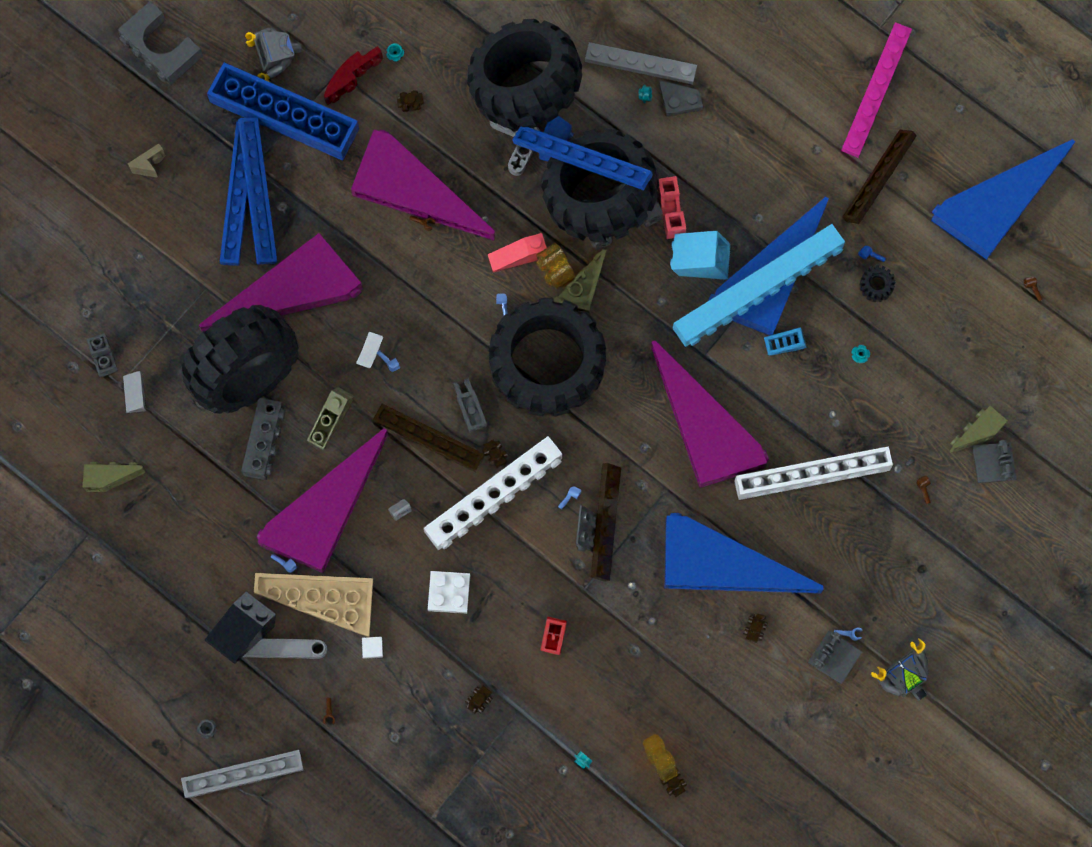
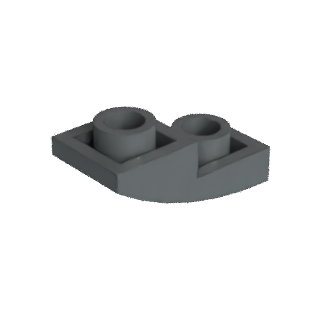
(102, 355)

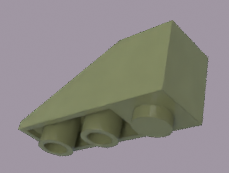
(330, 417)
(982, 430)
(106, 477)

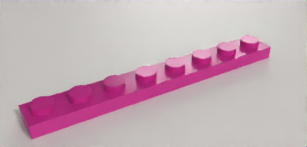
(876, 90)

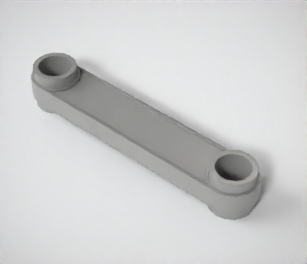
(287, 649)

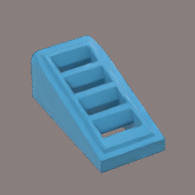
(791, 333)

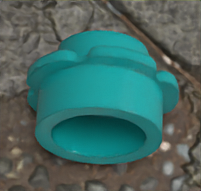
(394, 48)
(645, 93)
(860, 358)
(582, 760)

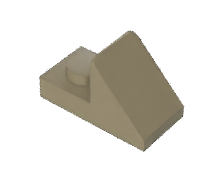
(143, 164)

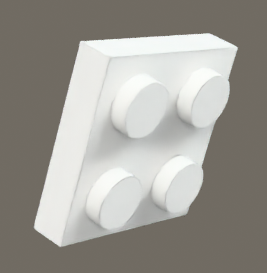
(448, 592)

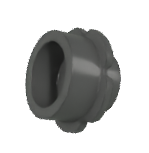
(206, 723)

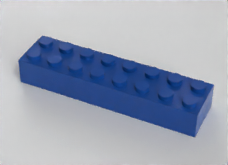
(283, 111)

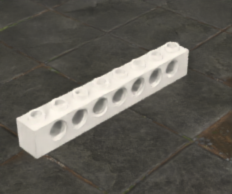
(545, 449)
(813, 473)

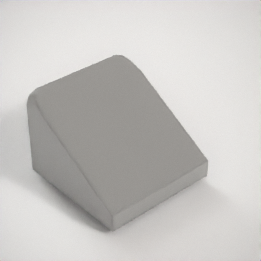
(400, 509)

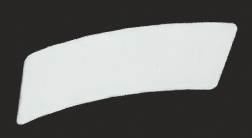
(369, 350)

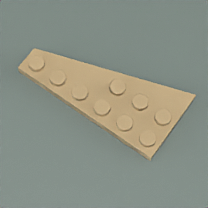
(331, 599)

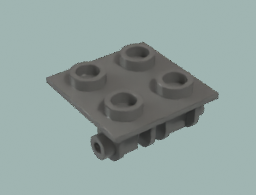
(994, 462)
(586, 529)
(835, 657)

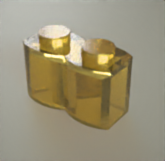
(555, 266)
(660, 757)

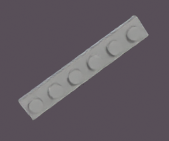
(640, 63)
(242, 774)

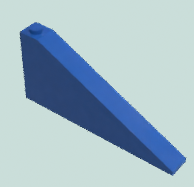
(989, 210)
(767, 314)
(710, 561)

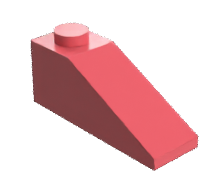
(517, 253)

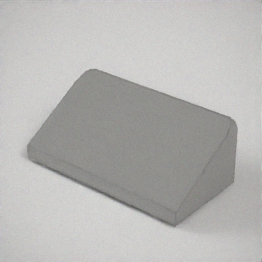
(134, 392)

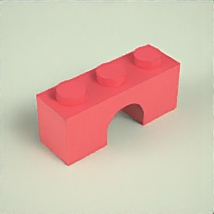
(670, 205)

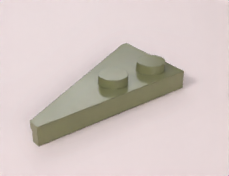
(583, 287)

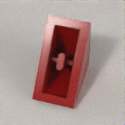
(553, 635)

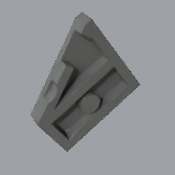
(679, 99)

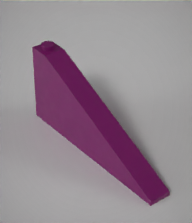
(401, 182)
(300, 282)
(712, 437)
(315, 520)

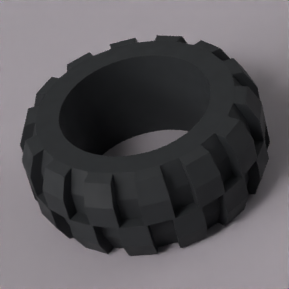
(512, 48)
(609, 216)
(553, 316)
(239, 359)

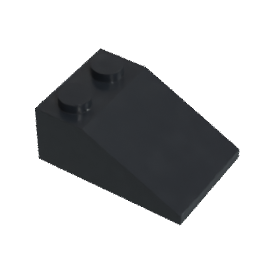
(241, 627)

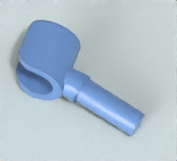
(502, 299)
(393, 365)
(573, 492)
(290, 565)
(851, 634)

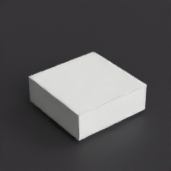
(372, 647)

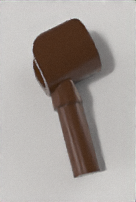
(423, 222)
(1032, 282)
(922, 483)
(329, 711)

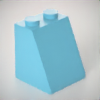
(701, 255)

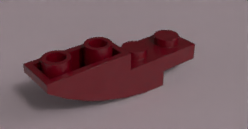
(345, 77)

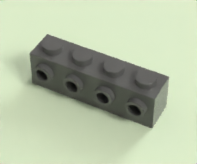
(262, 439)

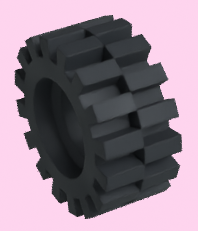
(877, 273)

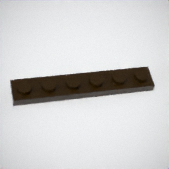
(879, 176)
(428, 437)
(605, 522)

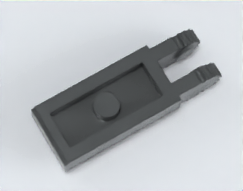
(470, 407)

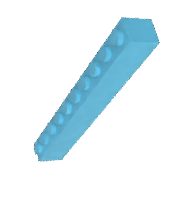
(759, 285)

